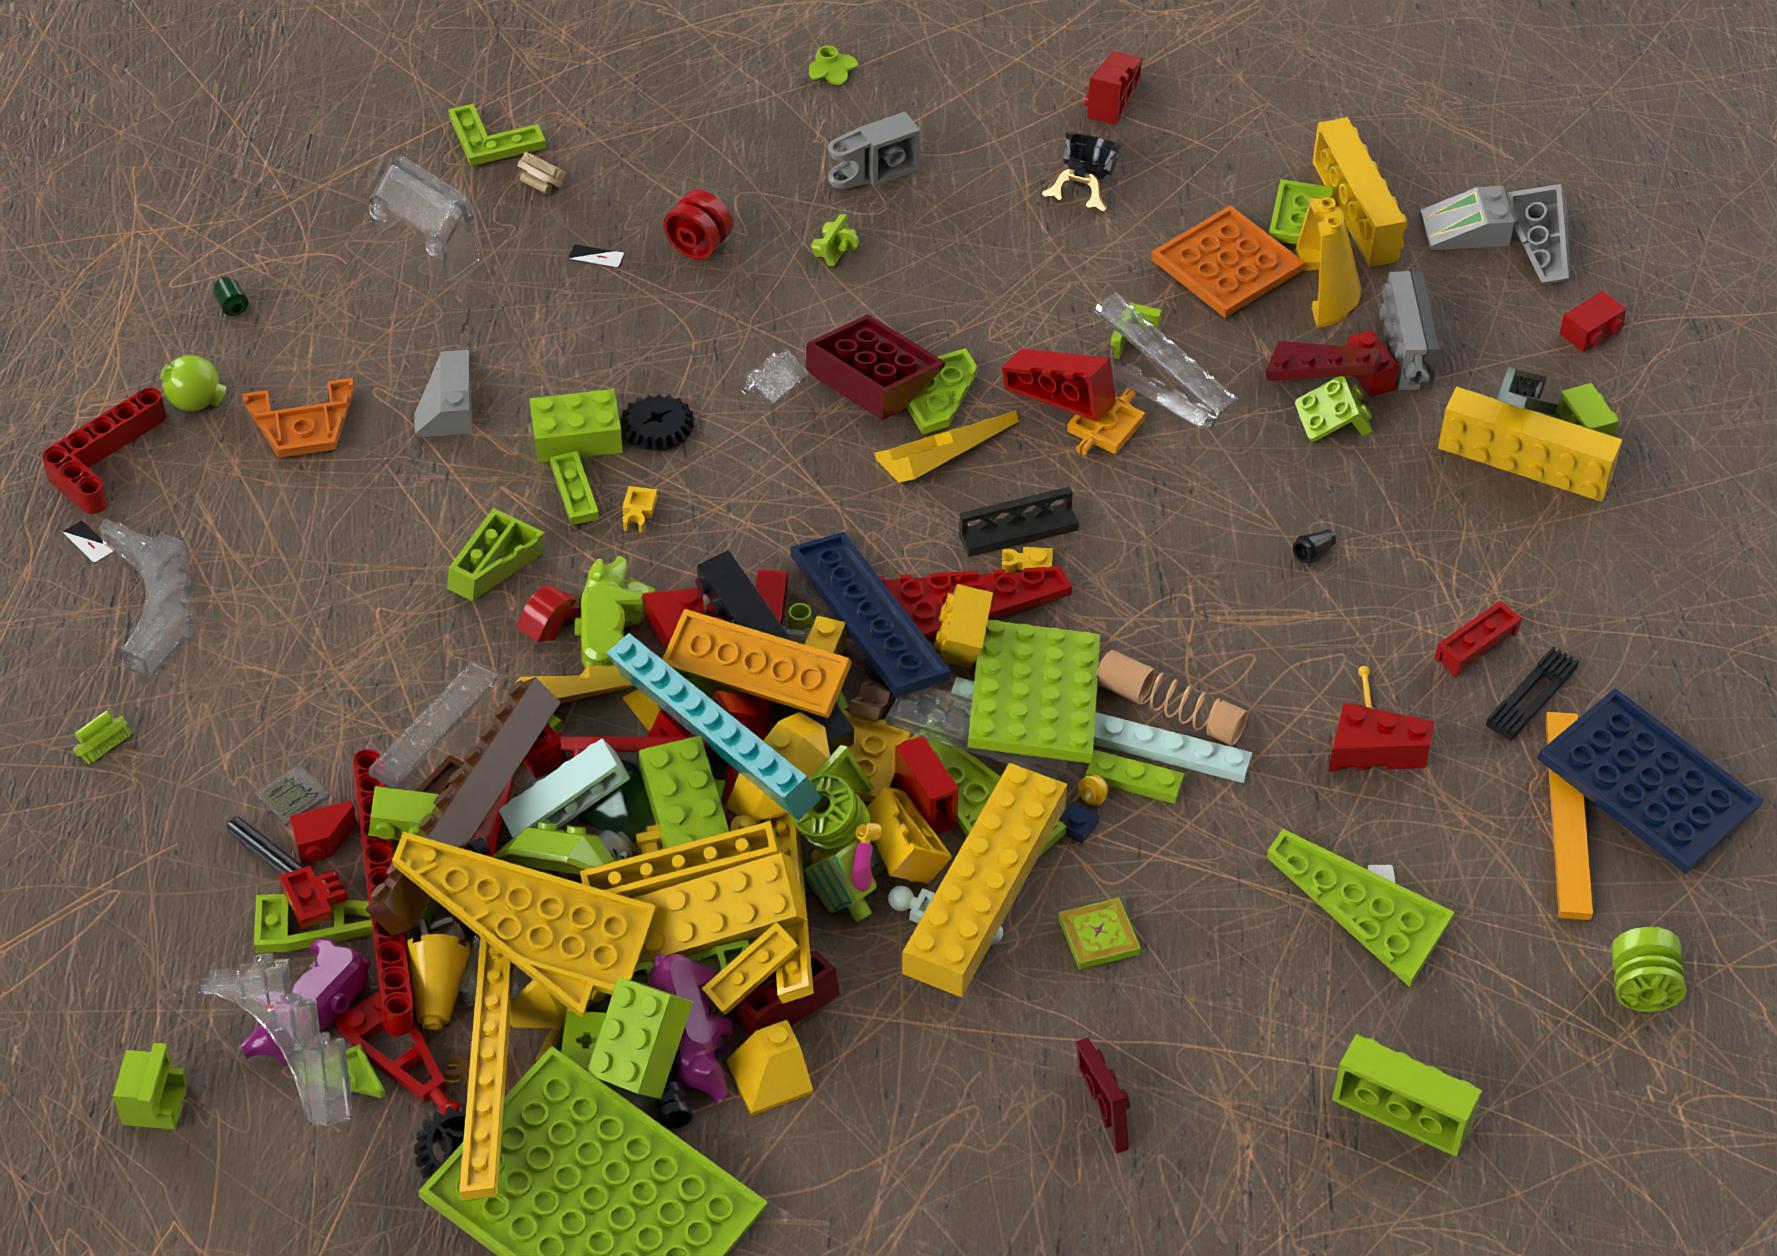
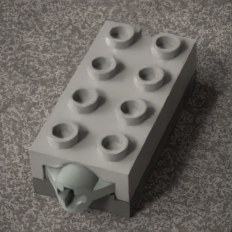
(1410, 329)

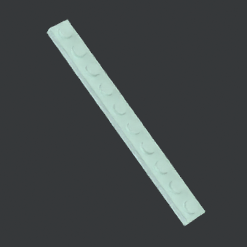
(1157, 744)

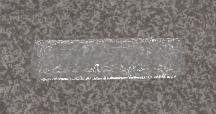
(1174, 401)

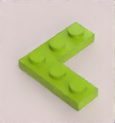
(483, 148)

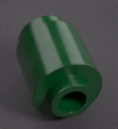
(230, 296)

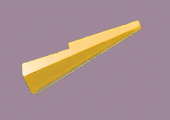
(923, 455)
(591, 682)

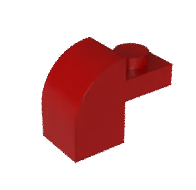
(546, 612)

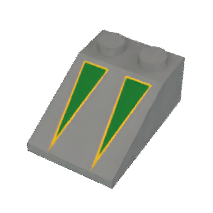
(1469, 220)

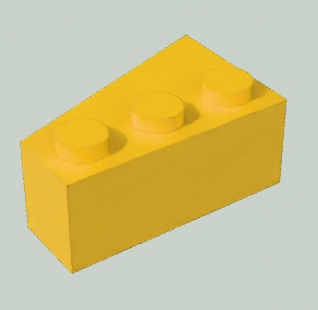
(906, 839)

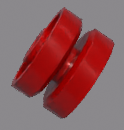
(698, 224)

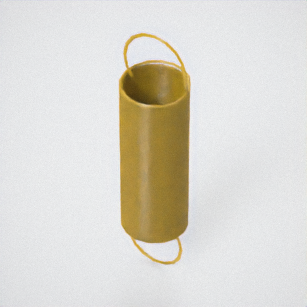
(551, 1040)

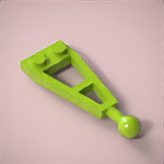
(273, 924)

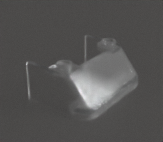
(430, 207)

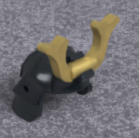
(1088, 162)

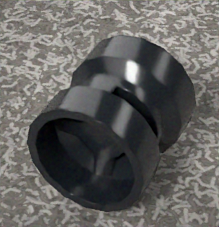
(674, 1110)

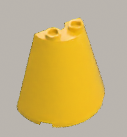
(1327, 248)

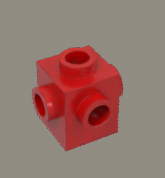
(545, 753)

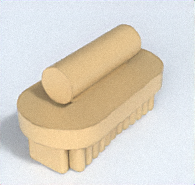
(540, 173)

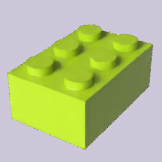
(576, 423)
(639, 1038)

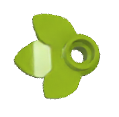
(831, 65)

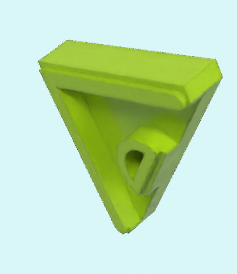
(845, 766)
(361, 1074)

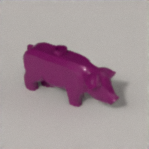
(331, 979)
(702, 1030)

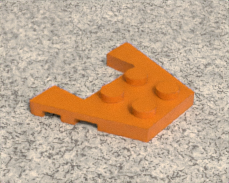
(305, 427)

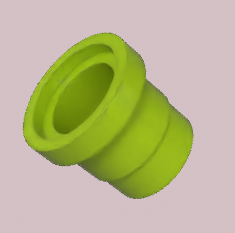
(799, 617)

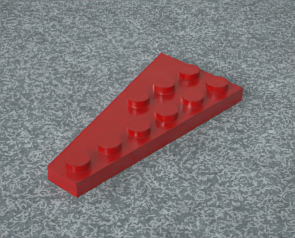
(1012, 592)

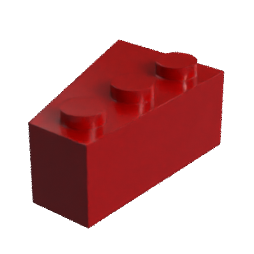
(1113, 87)
(666, 607)
(1380, 739)

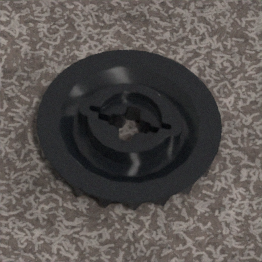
(654, 436)

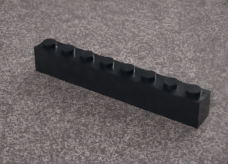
(740, 603)

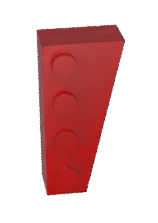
(1062, 380)

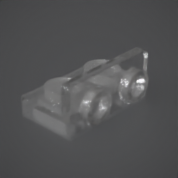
(777, 377)

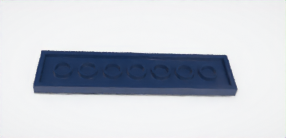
(870, 614)

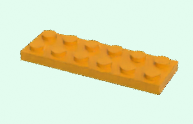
(757, 663)

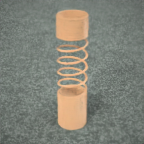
(1135, 680)

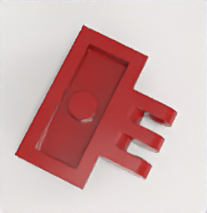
(311, 895)

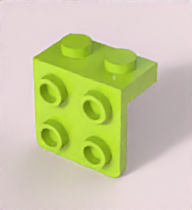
(1332, 408)

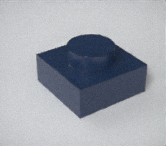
(1079, 822)

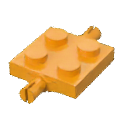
(1111, 429)

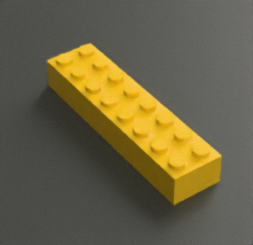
(984, 880)

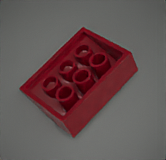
(872, 365)

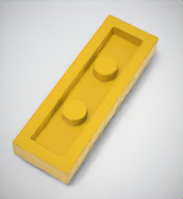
(750, 968)

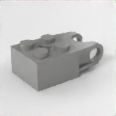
(876, 152)

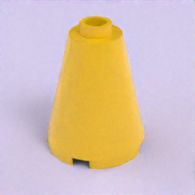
(435, 977)

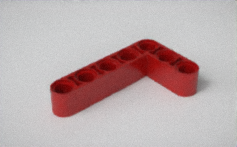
(72, 456)

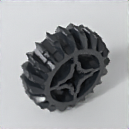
(439, 1131)

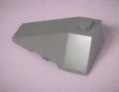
(1543, 230)
(447, 398)

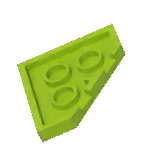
(942, 397)

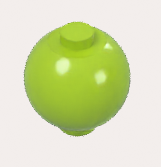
(192, 383)

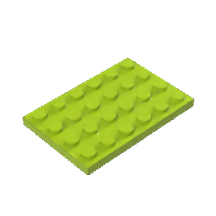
(1035, 692)

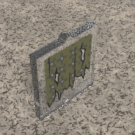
(292, 794)

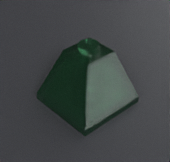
(624, 808)

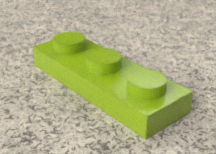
(574, 488)
(1136, 776)

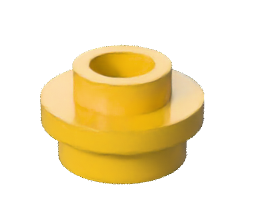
(1093, 789)

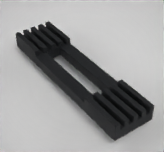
(1552, 666)

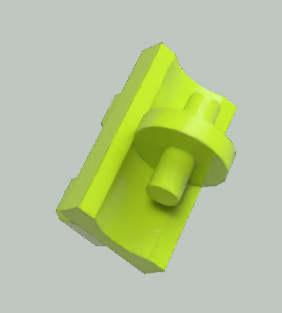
(836, 240)

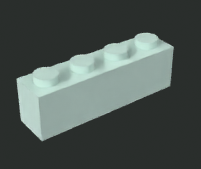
(567, 789)

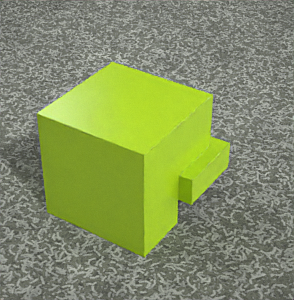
(149, 1089)

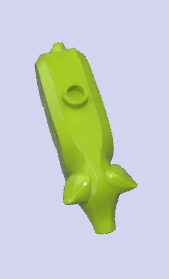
(606, 611)

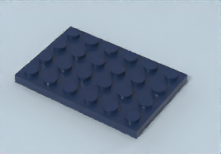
(1650, 780)

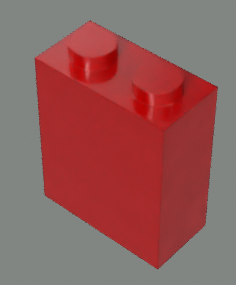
(927, 783)

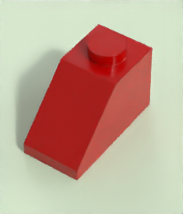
(322, 830)

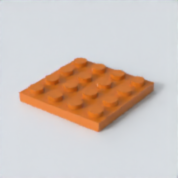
(1227, 261)

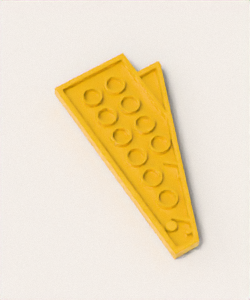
(546, 925)

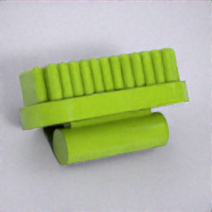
(100, 736)

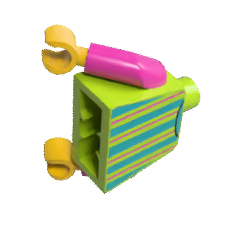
(845, 874)

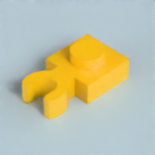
(637, 506)
(1030, 558)

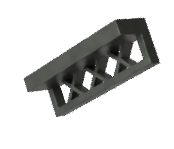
(1525, 390)
(1017, 526)

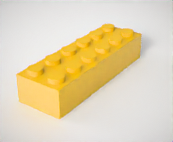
(1359, 192)
(1529, 444)
(724, 907)

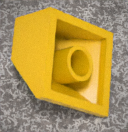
(770, 1069)

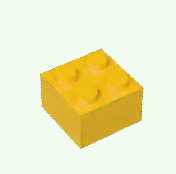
(963, 625)

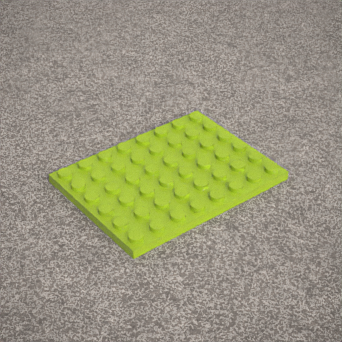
(594, 1178)

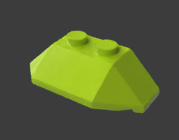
(555, 849)

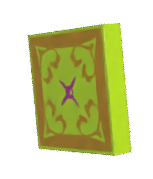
(1099, 933)

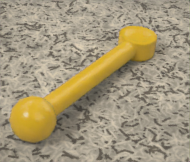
(1364, 672)

